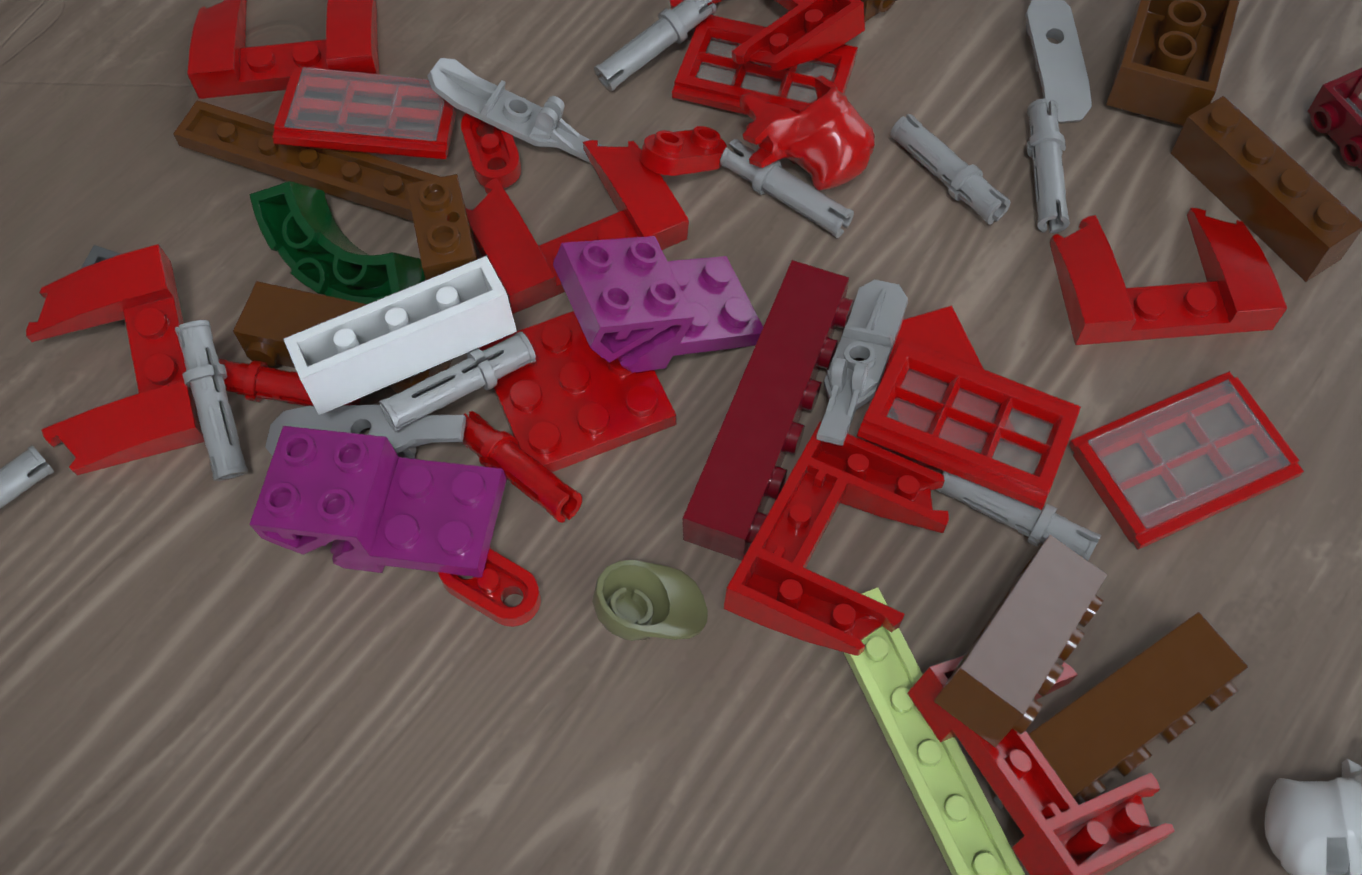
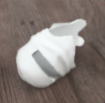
(1317, 824)

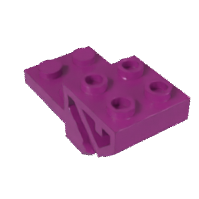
(650, 307)
(377, 504)

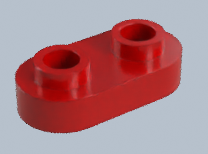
(683, 151)
(490, 152)
(498, 581)

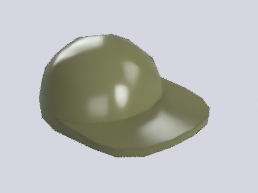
(649, 601)

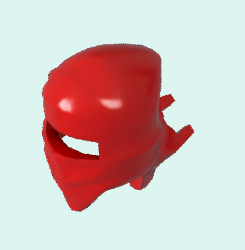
(822, 139)

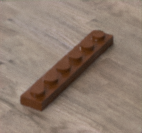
(336, 172)

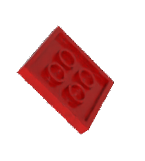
(574, 400)

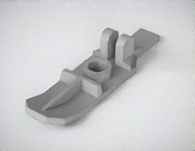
(1060, 64)
(496, 107)
(867, 335)
(358, 417)

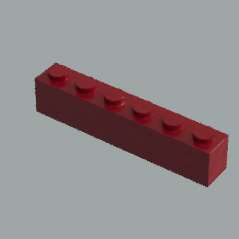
(767, 411)

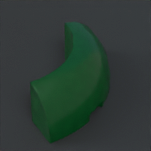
(321, 257)

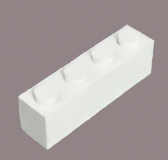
(401, 335)

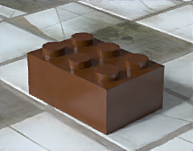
(1173, 57)

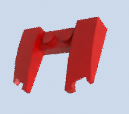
(802, 33)
(224, 67)
(527, 269)
(1235, 299)
(164, 412)
(773, 577)
(1056, 830)

